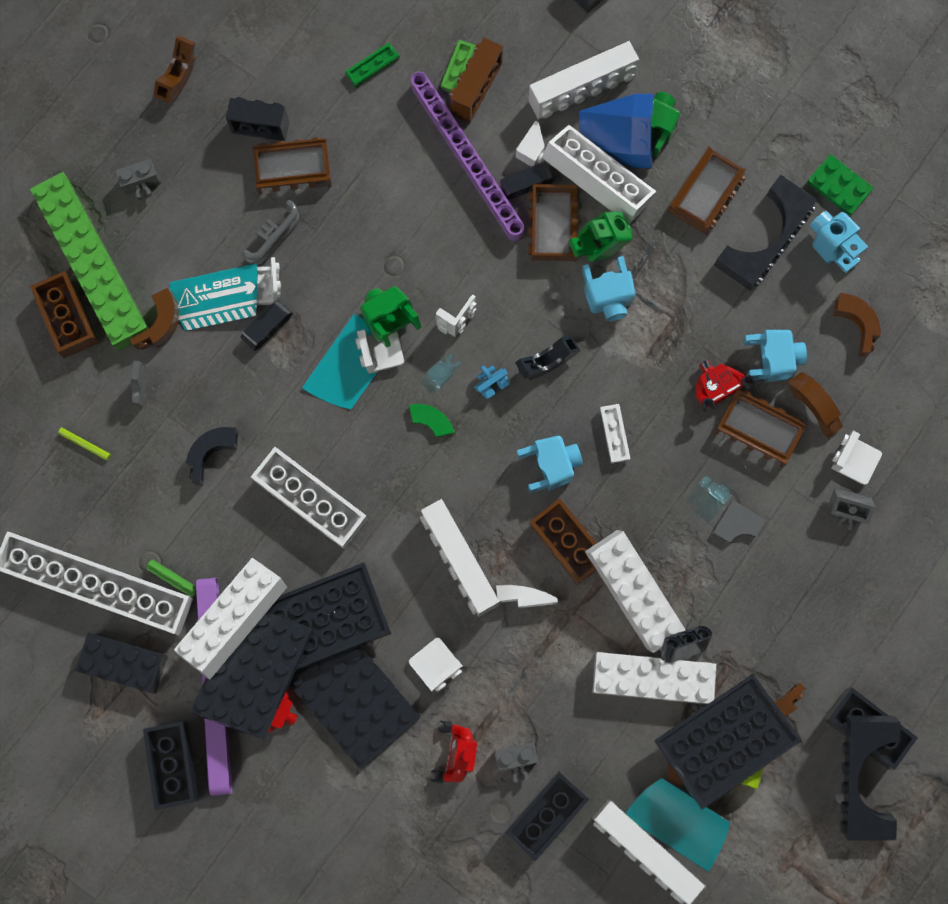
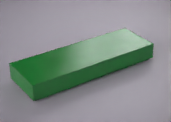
(372, 65)

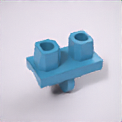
(498, 377)

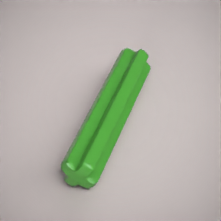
(171, 578)

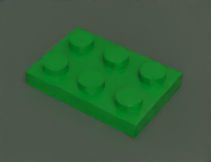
(840, 185)

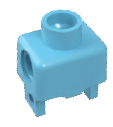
(835, 239)
(610, 291)
(778, 354)
(554, 461)

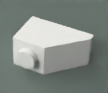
(532, 146)

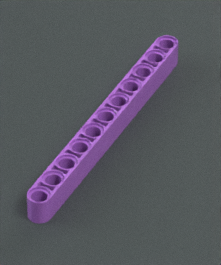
(467, 164)
(216, 734)

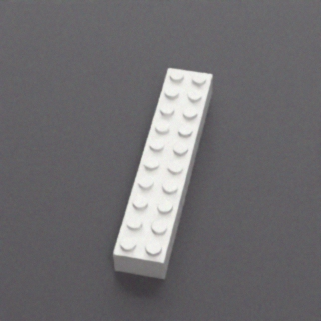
(94, 583)

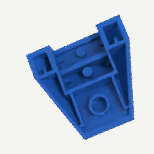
(622, 128)

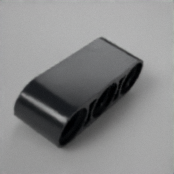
(522, 181)
(266, 325)
(685, 644)

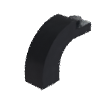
(548, 359)
(216, 439)

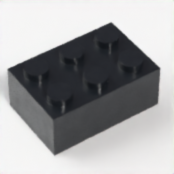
(257, 119)

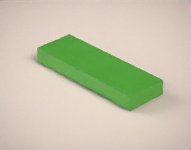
(457, 65)

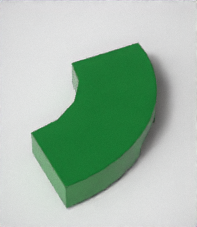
(432, 418)

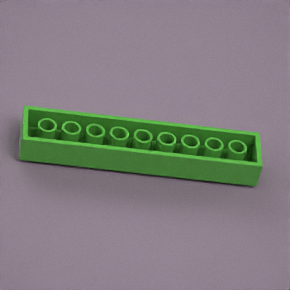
(89, 260)

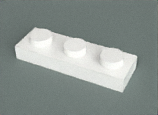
(615, 433)

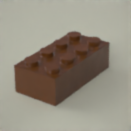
(476, 79)
(64, 314)
(565, 540)

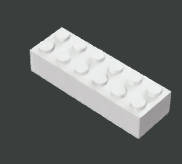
(583, 80)
(598, 173)
(309, 498)
(460, 558)
(634, 590)
(230, 618)
(654, 678)
(646, 850)

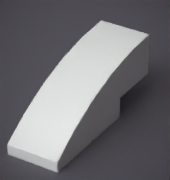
(524, 596)

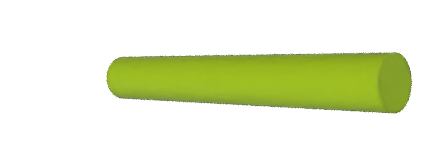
(83, 443)

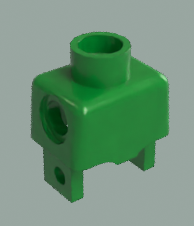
(663, 120)
(609, 230)
(388, 313)

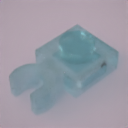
(442, 371)
(718, 491)

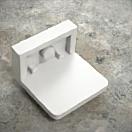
(268, 286)
(453, 325)
(376, 355)
(856, 459)
(435, 665)

